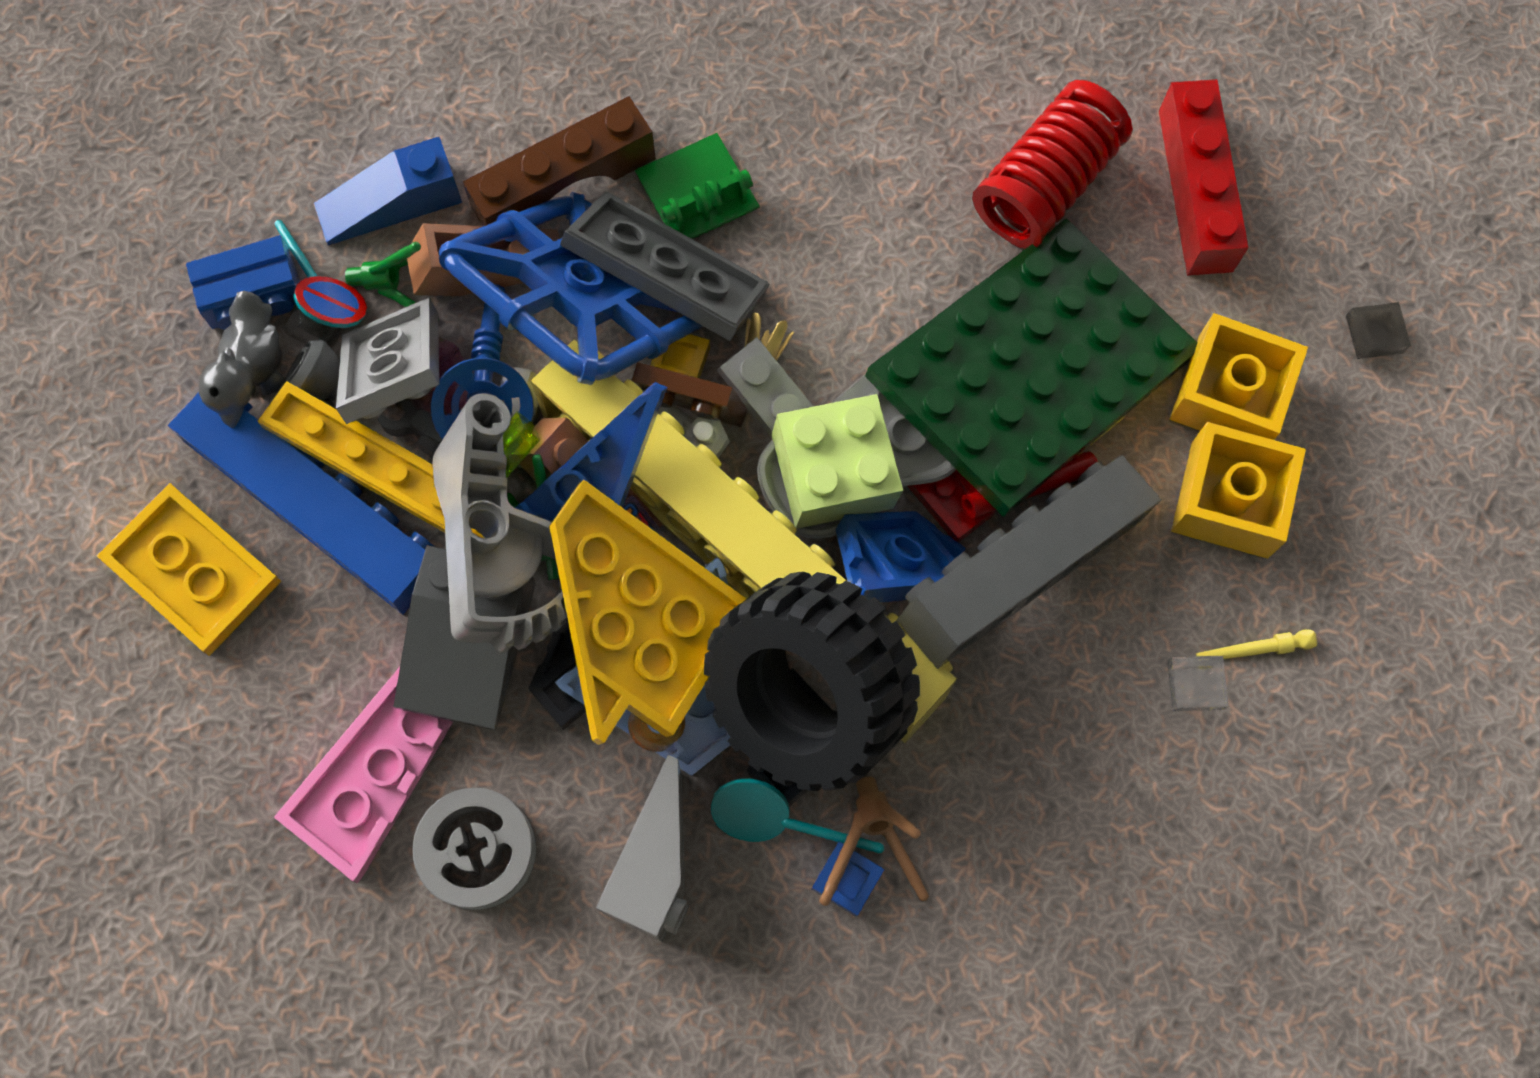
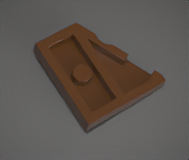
(698, 395)

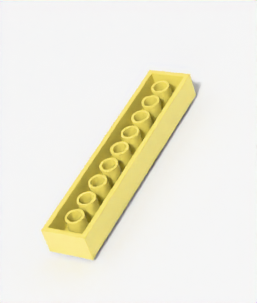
(709, 508)

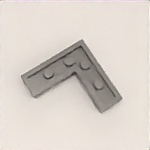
(768, 388)

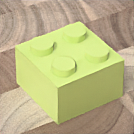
(836, 461)

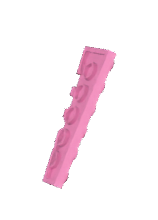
(363, 783)

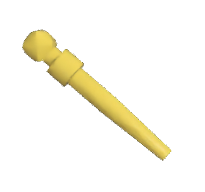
(1280, 643)

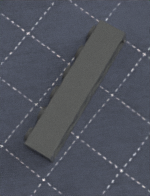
(1026, 561)

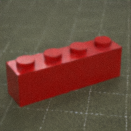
(1202, 178)

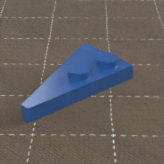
(604, 461)

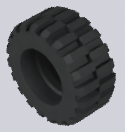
(852, 650)

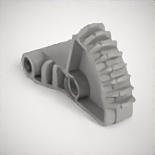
(473, 495)

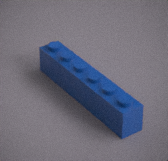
(309, 500)

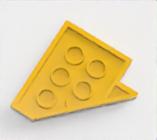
(633, 614)

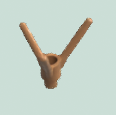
(875, 817)

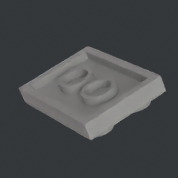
(388, 361)

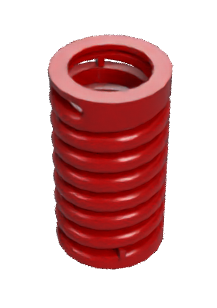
(1053, 163)

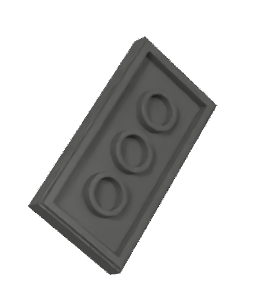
(665, 265)

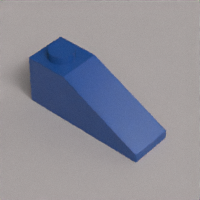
(390, 192)

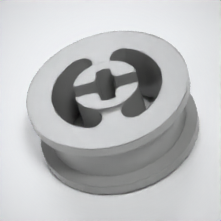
(430, 835)

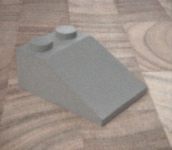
(650, 873)

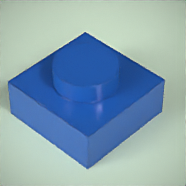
(856, 883)

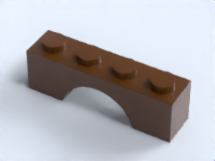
(599, 145)

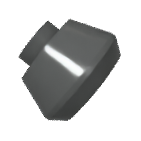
(316, 370)

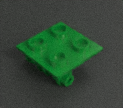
(698, 187)

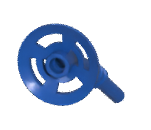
(484, 362)

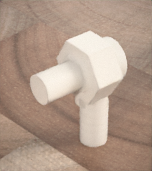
(700, 430)

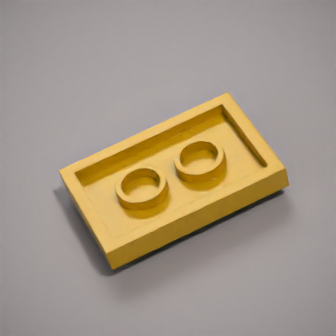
(189, 569)

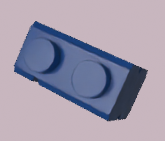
(258, 268)

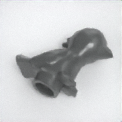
(245, 360)

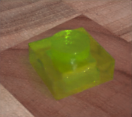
(518, 441)

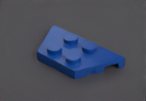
(893, 552)

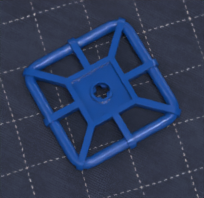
(560, 282)

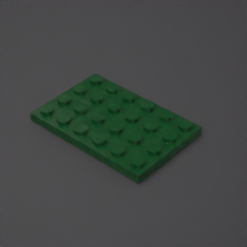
(1032, 365)

